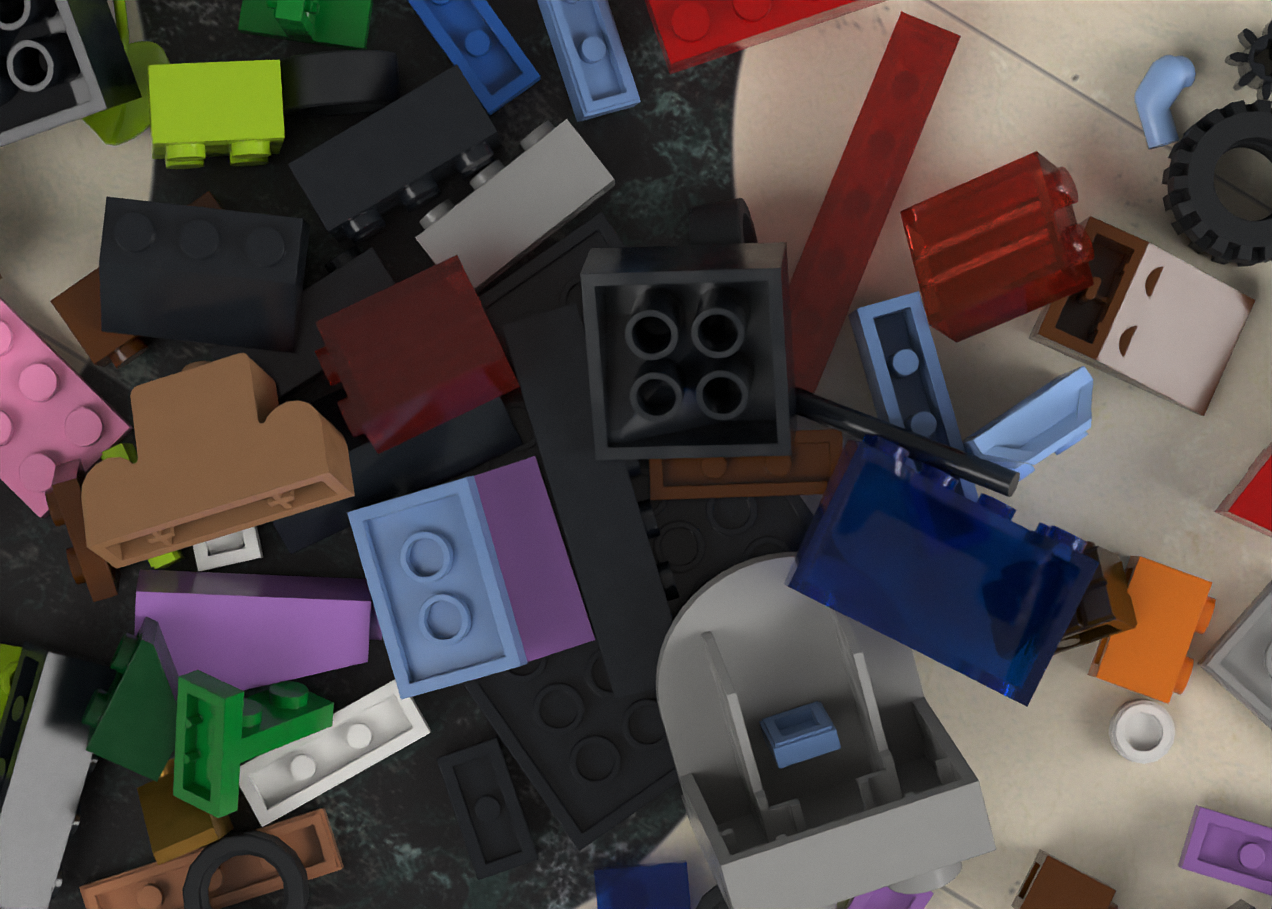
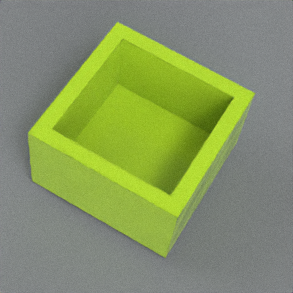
(215, 112)

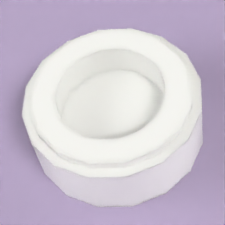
(1141, 731)

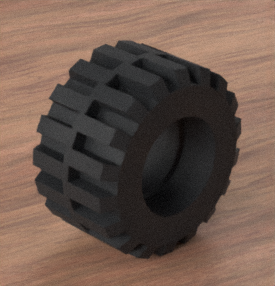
(1193, 191)

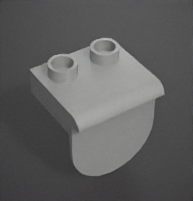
(873, 815)

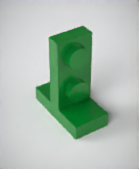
(316, 22)
(224, 729)

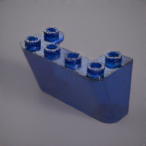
(941, 568)

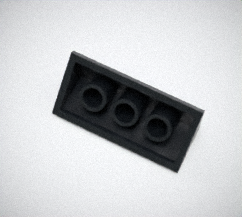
(403, 469)

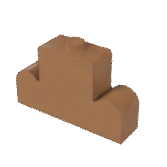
(211, 463)

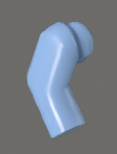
(1157, 94)

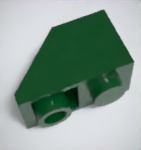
(138, 713)

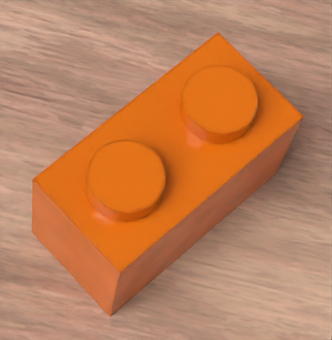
(1167, 613)

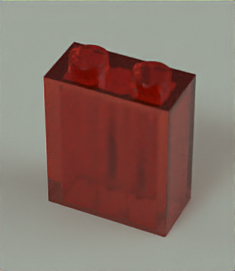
(998, 246)
(414, 356)

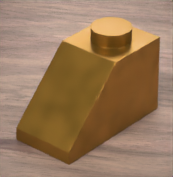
(175, 824)

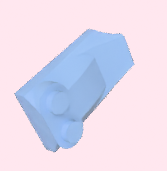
(1037, 425)

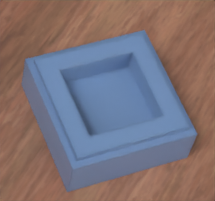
(799, 734)

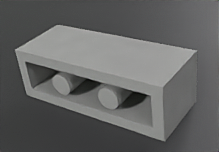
(517, 204)

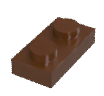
(66, 509)

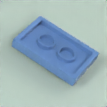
(437, 587)

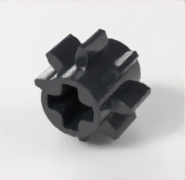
(1251, 72)

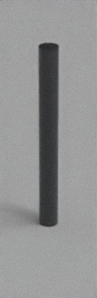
(920, 447)

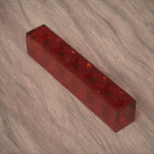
(864, 189)

